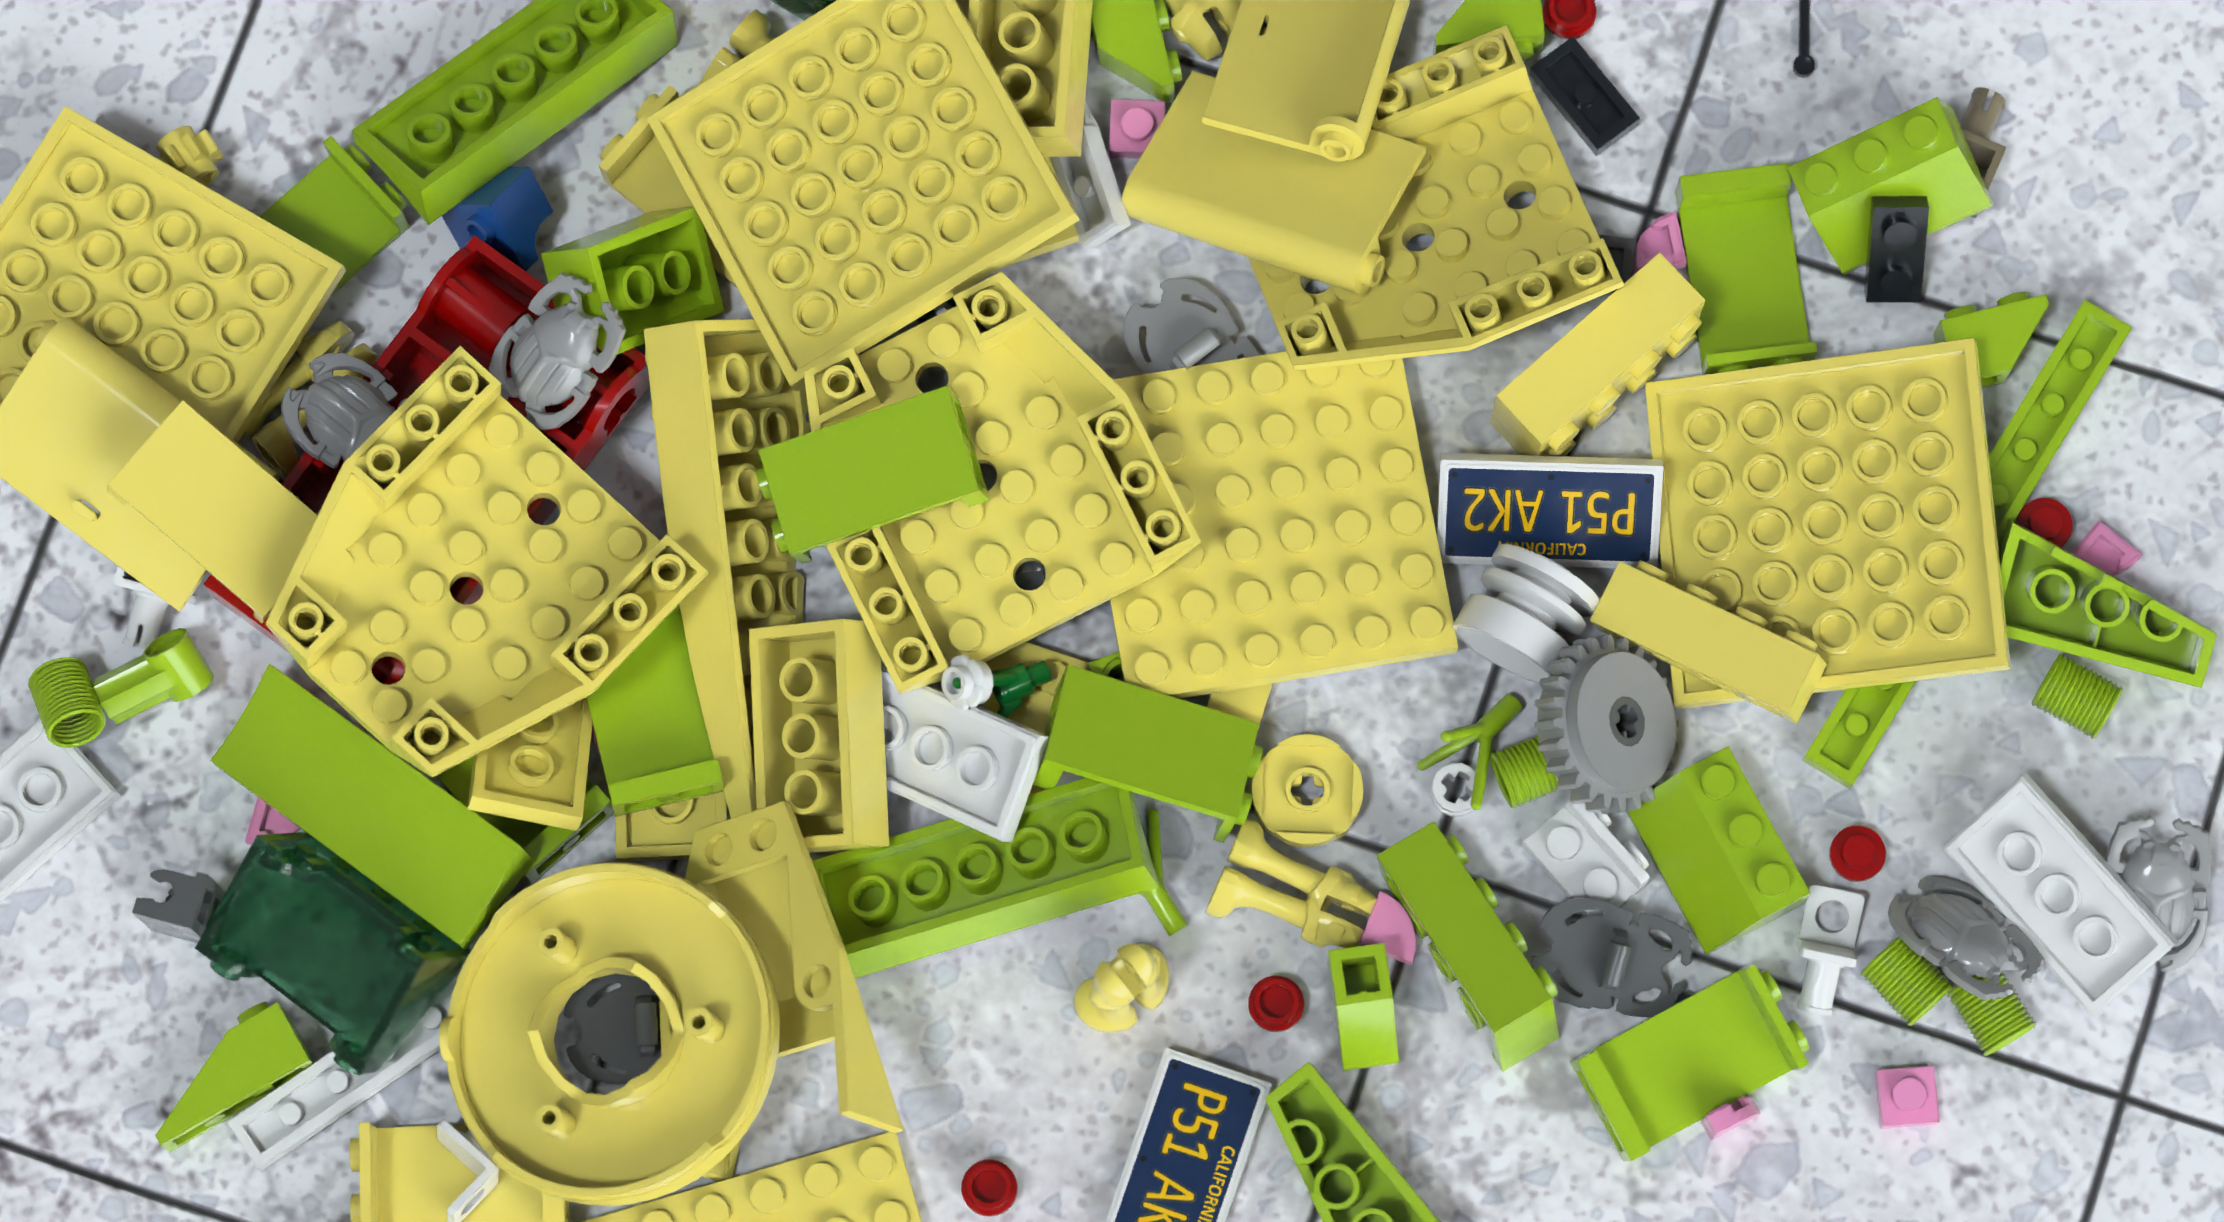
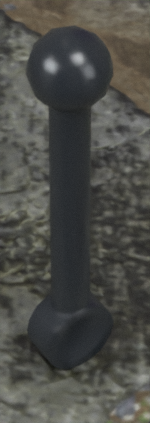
(1804, 64)

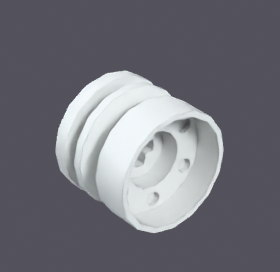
(1529, 606)

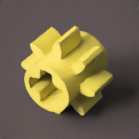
(191, 153)

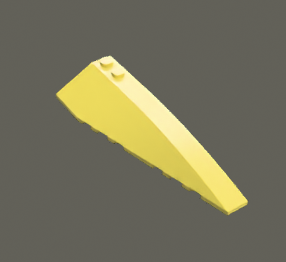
(712, 410)

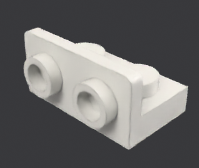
(1587, 857)

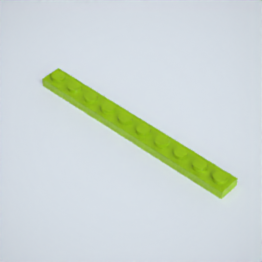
(2015, 469)

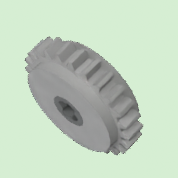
(1606, 724)

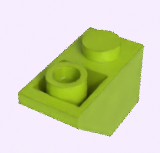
(1479, 17)
(1132, 44)
(1998, 330)
(1363, 1006)

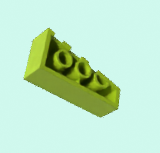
(2089, 613)
(1472, 943)
(1338, 1157)

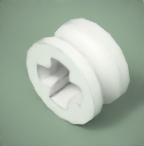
(1438, 790)

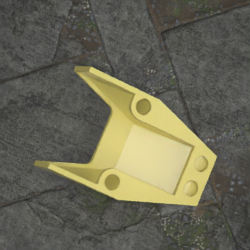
(770, 884)

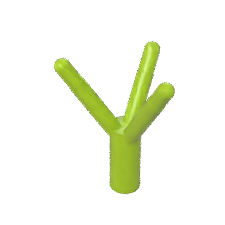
(1482, 732)
(1159, 898)

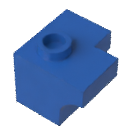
(503, 215)

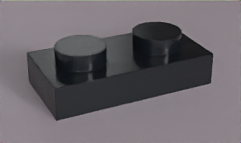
(1584, 96)
(1896, 248)

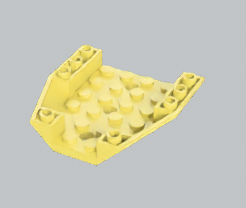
(1488, 262)
(1069, 490)
(445, 500)

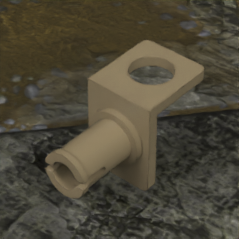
(1977, 129)

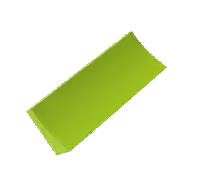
(511, 95)
(371, 808)
(962, 886)

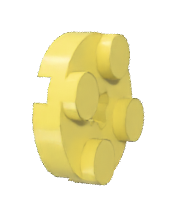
(1328, 815)

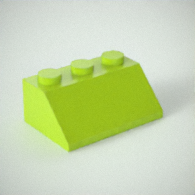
(1904, 156)
(647, 267)
(1718, 851)

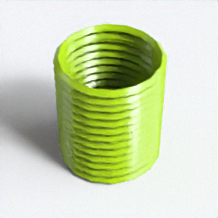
(2077, 696)
(66, 702)
(1522, 772)
(1906, 981)
(1992, 1021)

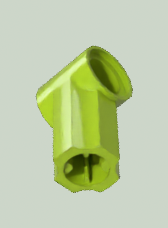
(166, 670)

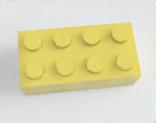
(1043, 63)
(1599, 361)
(821, 731)

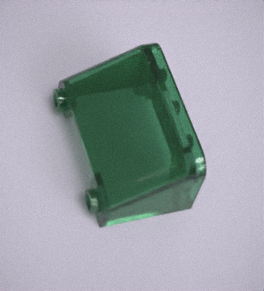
(330, 946)

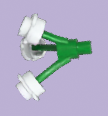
(972, 682)

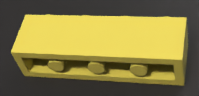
(1709, 641)

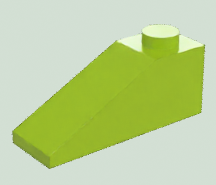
(240, 1071)

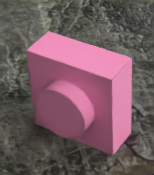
(1133, 126)
(1907, 1097)

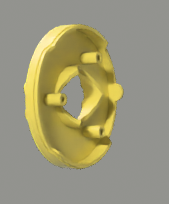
(662, 1123)

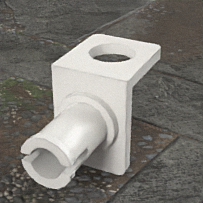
(147, 611)
(1826, 950)
(477, 1160)

